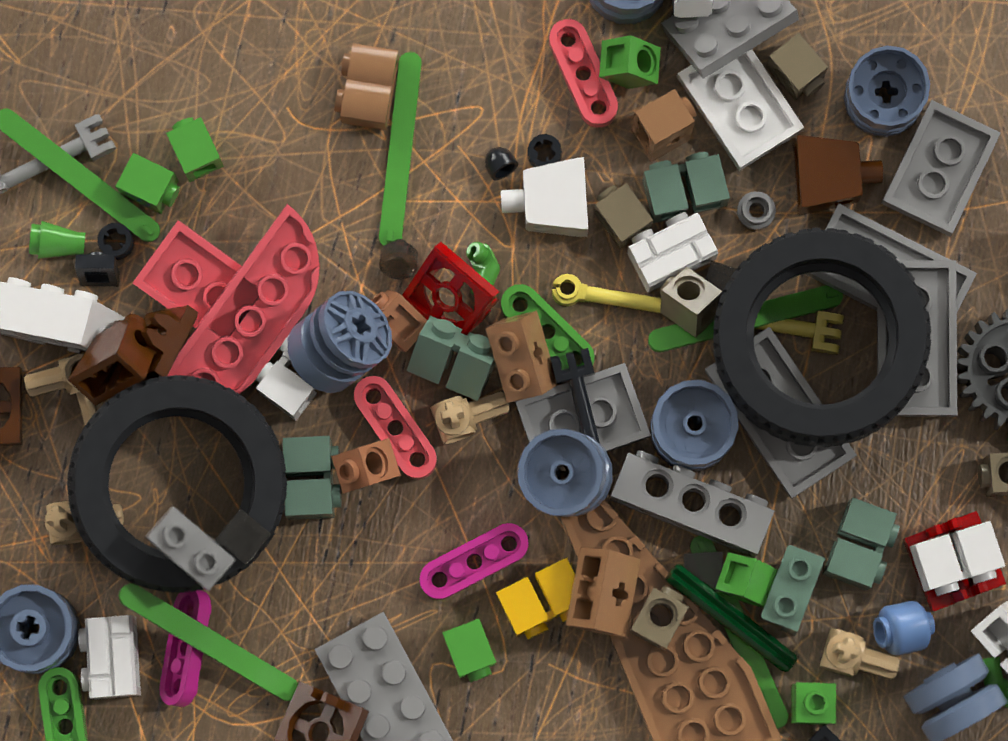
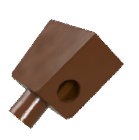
(830, 173)
(113, 361)

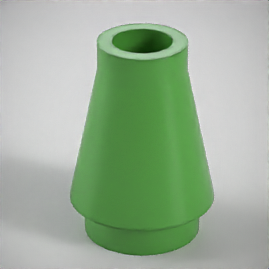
(55, 241)

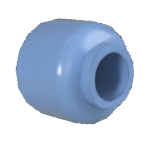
(903, 628)

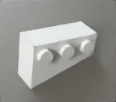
(51, 315)

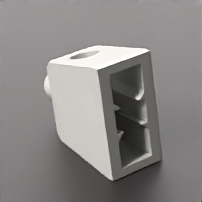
(552, 198)

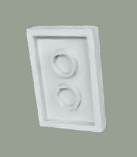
(742, 108)

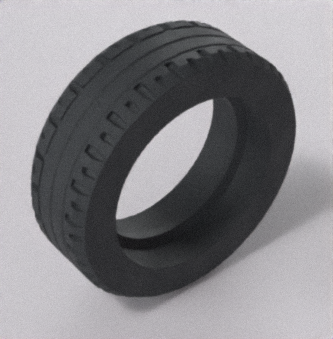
(839, 254)
(125, 413)

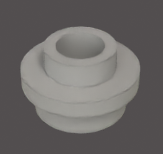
(759, 199)

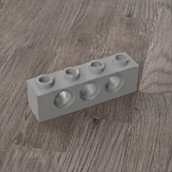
(743, 537)

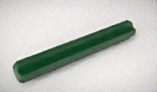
(731, 618)

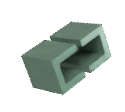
(703, 180)
(435, 351)
(314, 496)
(868, 526)

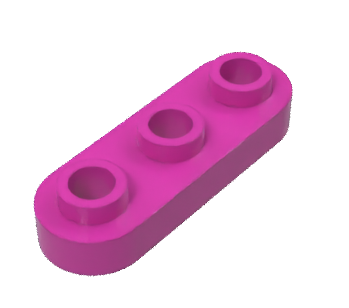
(490, 551)
(181, 660)

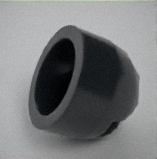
(500, 163)

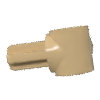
(57, 379)
(458, 417)
(62, 526)
(847, 654)

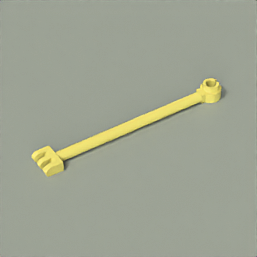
(583, 293)

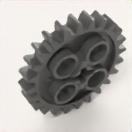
(989, 339)

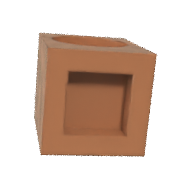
(366, 465)

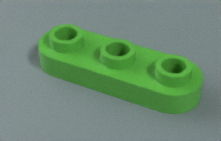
(565, 337)
(61, 707)

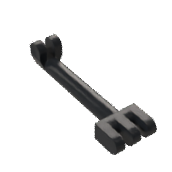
(575, 377)

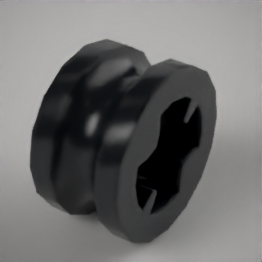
(540, 140)
(124, 232)

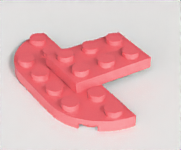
(240, 308)

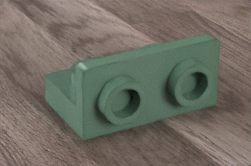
(792, 589)

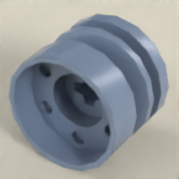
(902, 76)
(339, 341)

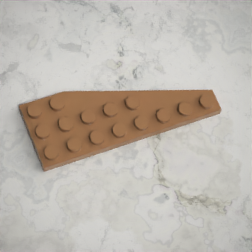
(699, 682)

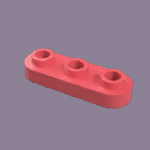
(583, 57)
(392, 410)

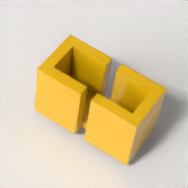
(524, 607)

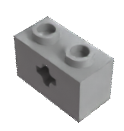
(189, 548)

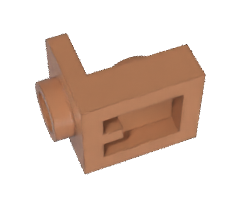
(402, 318)

